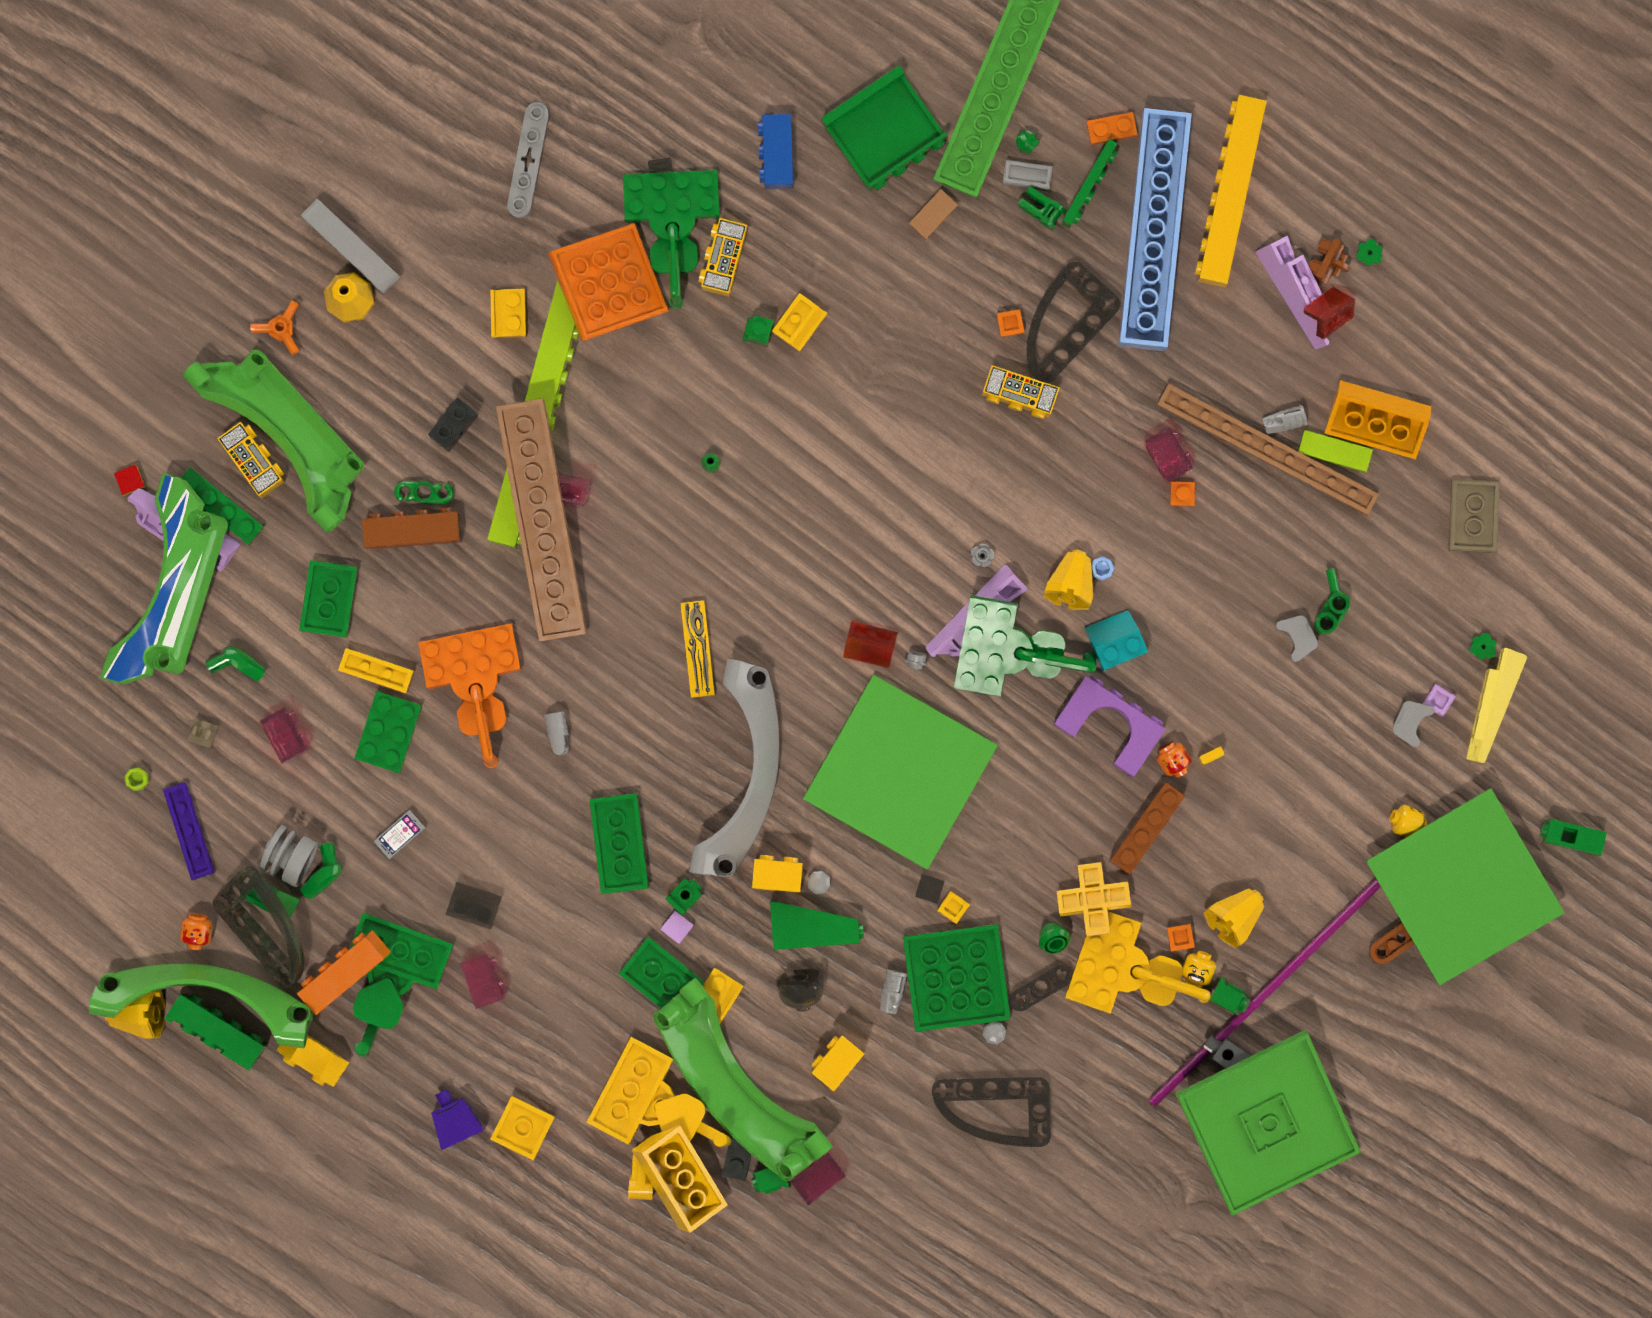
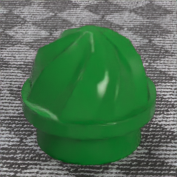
(1027, 141)

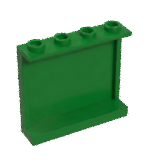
(884, 129)

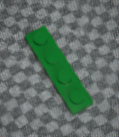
(1095, 176)
(217, 503)

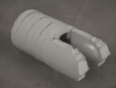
(557, 732)

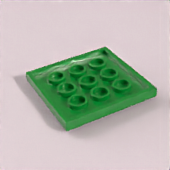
(956, 978)

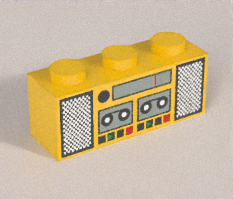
(723, 257)
(1020, 392)
(252, 459)

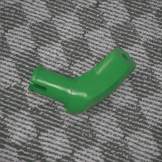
(238, 659)
(325, 875)

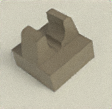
(203, 733)

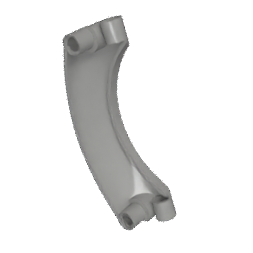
(742, 829)

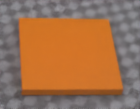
(608, 282)

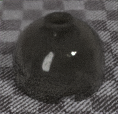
(801, 989)

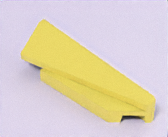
(1493, 702)

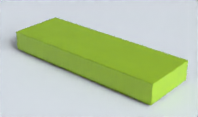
(1335, 451)

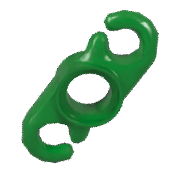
(413, 486)

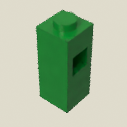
(1573, 837)

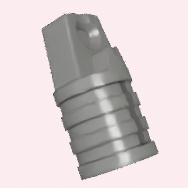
(1285, 420)
(892, 991)

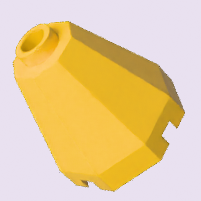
(355, 303)
(1071, 582)
(1235, 916)
(142, 1017)

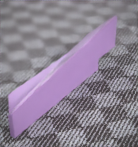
(1294, 283)
(150, 520)
(1002, 586)

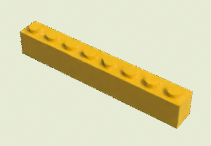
(1231, 191)

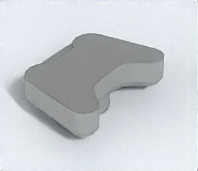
(1300, 634)
(1409, 719)

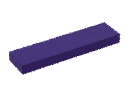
(188, 831)

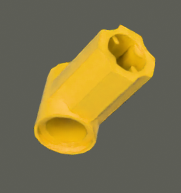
(639, 1184)

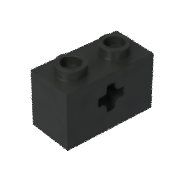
(453, 425)

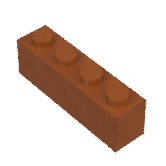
(411, 529)
(1147, 828)

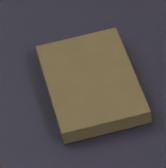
(1474, 516)

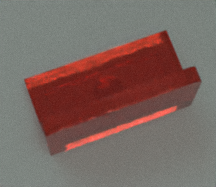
(1331, 311)
(870, 644)

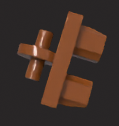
(1333, 262)

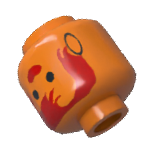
(1173, 759)
(196, 931)

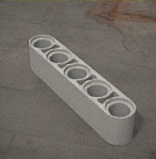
(350, 246)

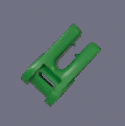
(1042, 215)

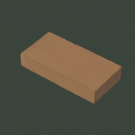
(933, 214)

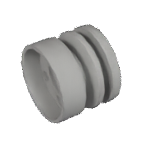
(288, 855)

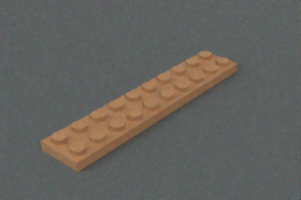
(541, 519)

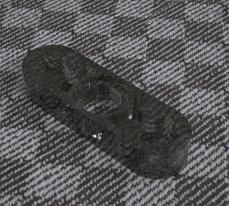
(1059, 985)

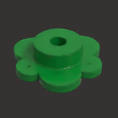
(1369, 246)
(1484, 639)

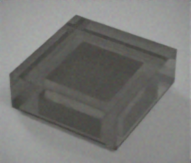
(660, 165)
(929, 888)

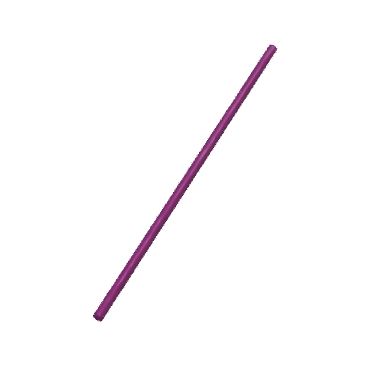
(1267, 990)

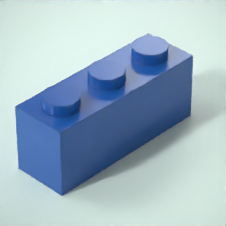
(776, 151)

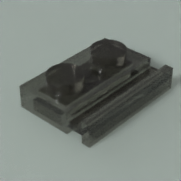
(473, 905)

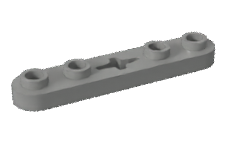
(533, 138)

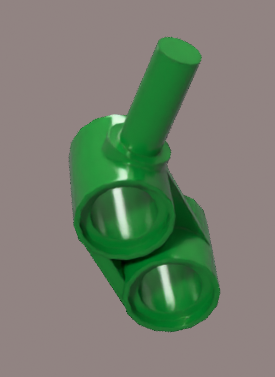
(1328, 611)

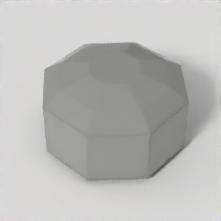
(818, 882)
(994, 1032)

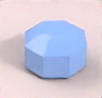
(1102, 568)

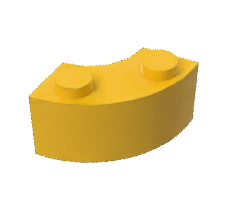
(316, 1059)

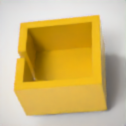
(777, 875)
(837, 1062)

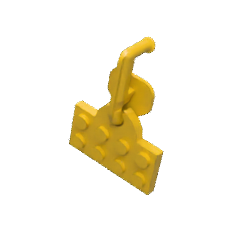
(1107, 966)
(640, 1096)

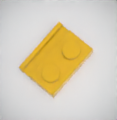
(508, 313)
(799, 322)
(723, 991)

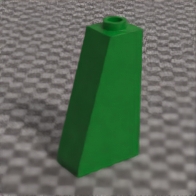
(811, 928)

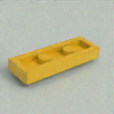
(376, 670)

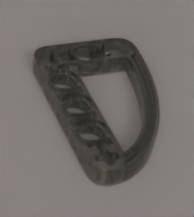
(1081, 327)
(295, 963)
(1001, 1094)

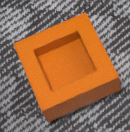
(1010, 323)
(1182, 494)
(1180, 937)

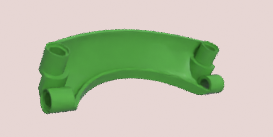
(271, 1003)
(758, 1124)

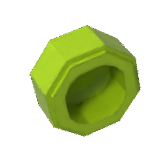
(136, 779)

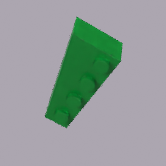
(216, 1030)

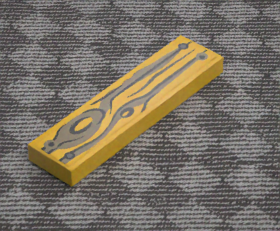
(697, 649)

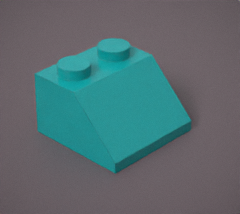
(1116, 640)

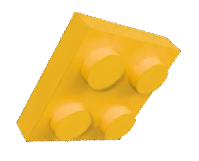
(522, 1128)

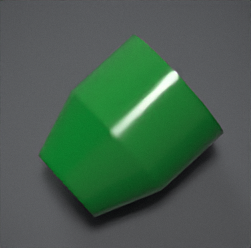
(710, 468)

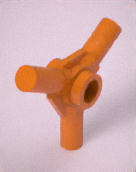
(280, 328)

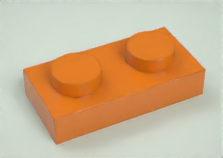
(1111, 127)

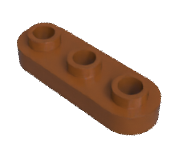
(1390, 945)

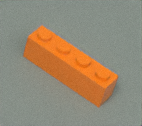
(344, 972)

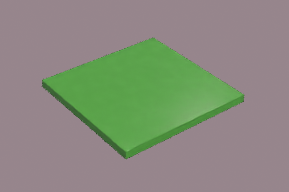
(900, 772)
(1465, 886)
(1268, 1122)

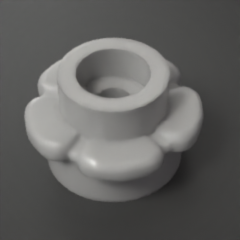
(977, 560)
(916, 660)

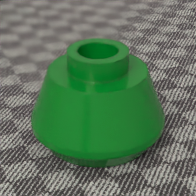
(1053, 938)

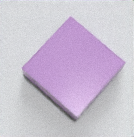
(1439, 700)
(677, 927)

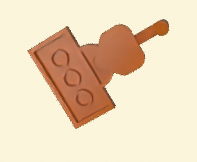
(466, 664)

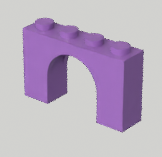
(1143, 730)

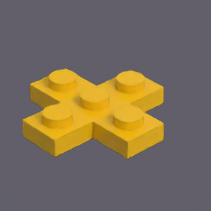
(1094, 899)

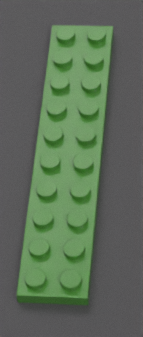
(995, 94)

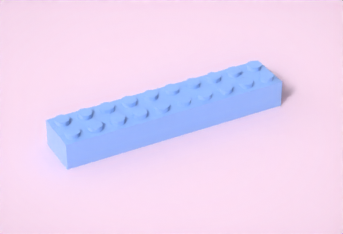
(1154, 229)

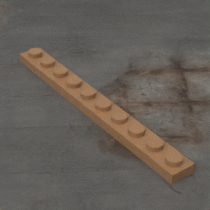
(1267, 449)

